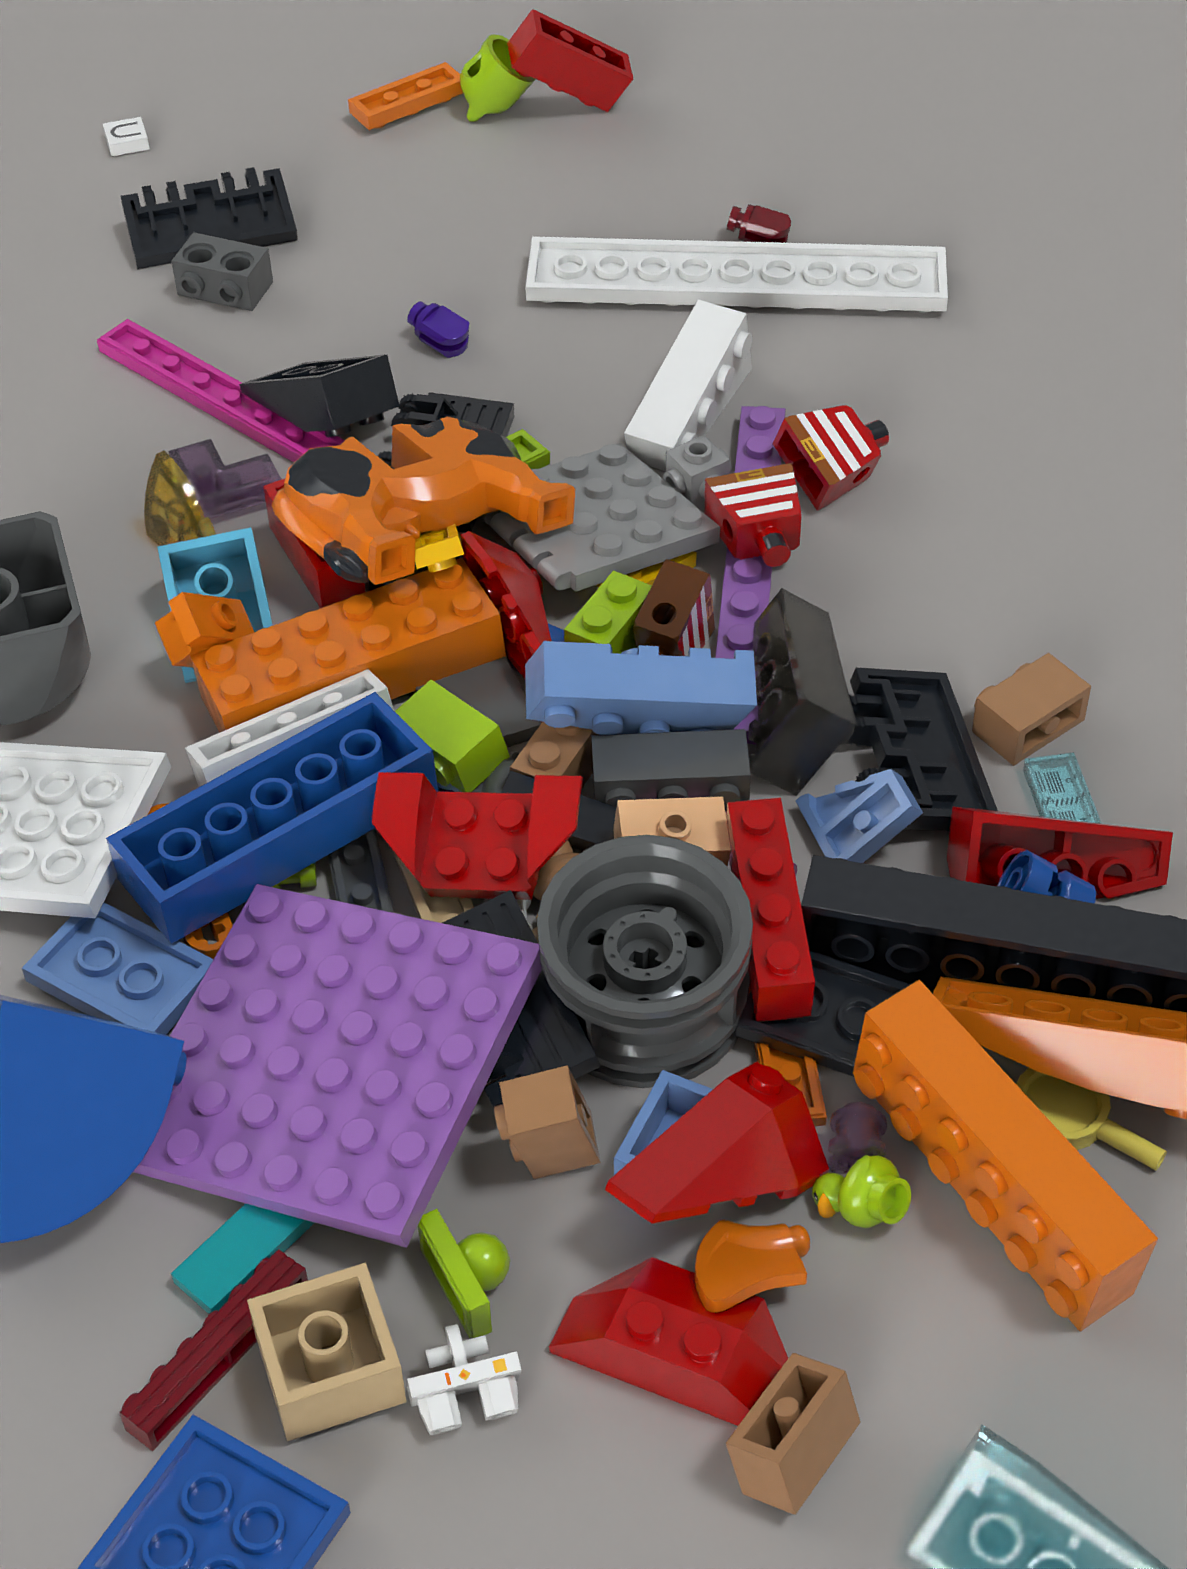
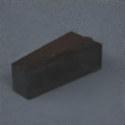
(798, 693)

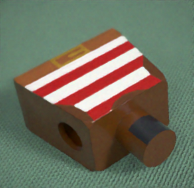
(676, 611)

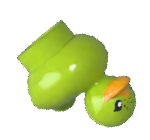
(866, 1194)

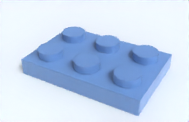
(118, 970)

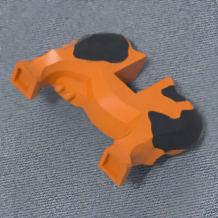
(443, 475)

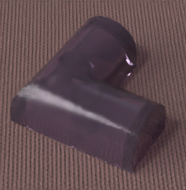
(223, 487)

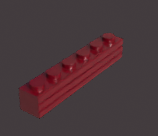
(205, 1357)

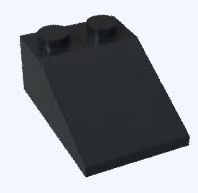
(328, 393)

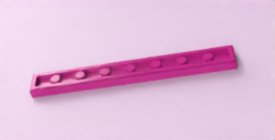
(207, 389)

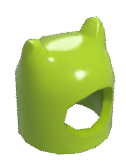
(490, 81)

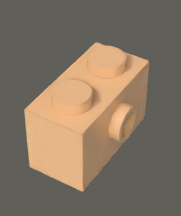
(692, 820)

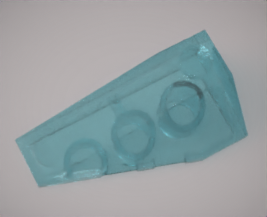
(1016, 1514)

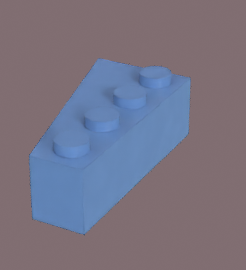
(638, 689)

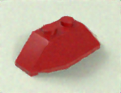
(662, 1339)

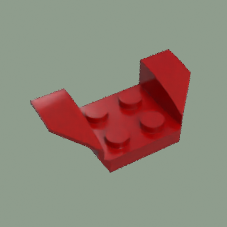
(475, 839)

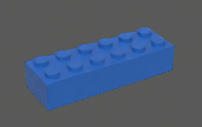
(265, 817)

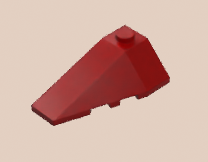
(1105, 855)
(731, 1145)

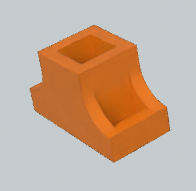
(200, 623)

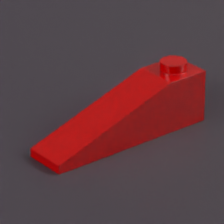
(515, 594)

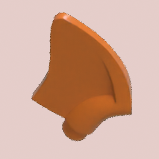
(747, 1260)

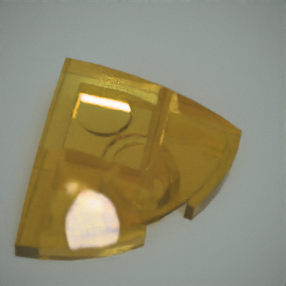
(170, 505)

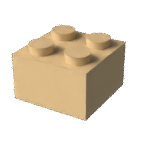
(327, 1351)

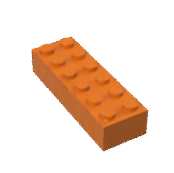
(399, 632)
(1002, 1156)

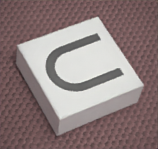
(126, 136)

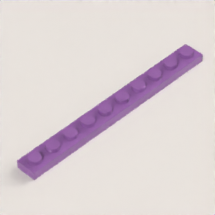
(748, 580)

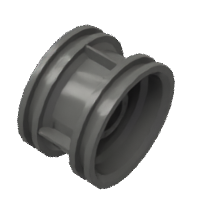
(645, 991)

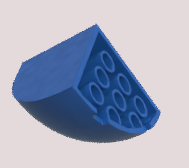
(74, 1110)

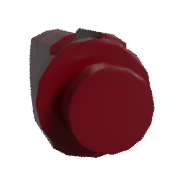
(759, 224)

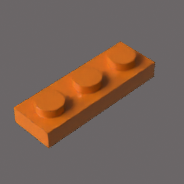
(406, 96)

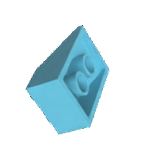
(218, 567)

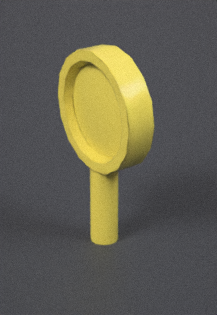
(1084, 1117)

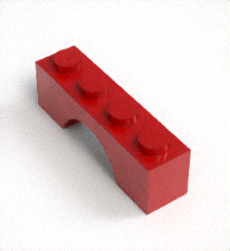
(780, 954)

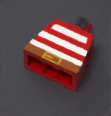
(830, 451)
(756, 512)

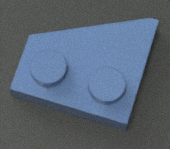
(860, 815)

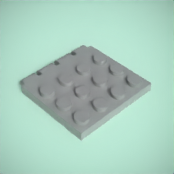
(620, 521)

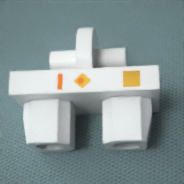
(492, 1377)

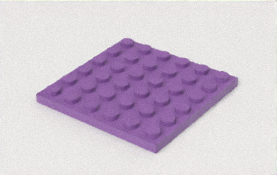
(337, 1060)

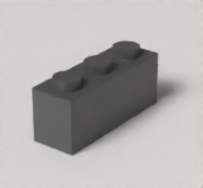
(671, 766)

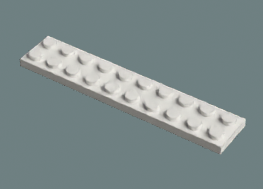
(737, 274)

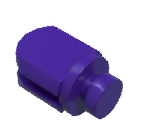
(440, 328)

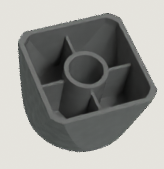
(40, 619)

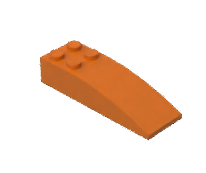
(1080, 1040)

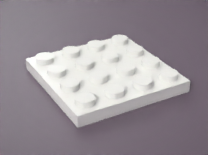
(57, 818)

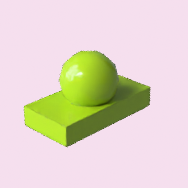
(464, 1270)

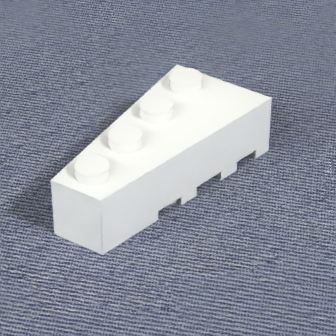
(692, 383)

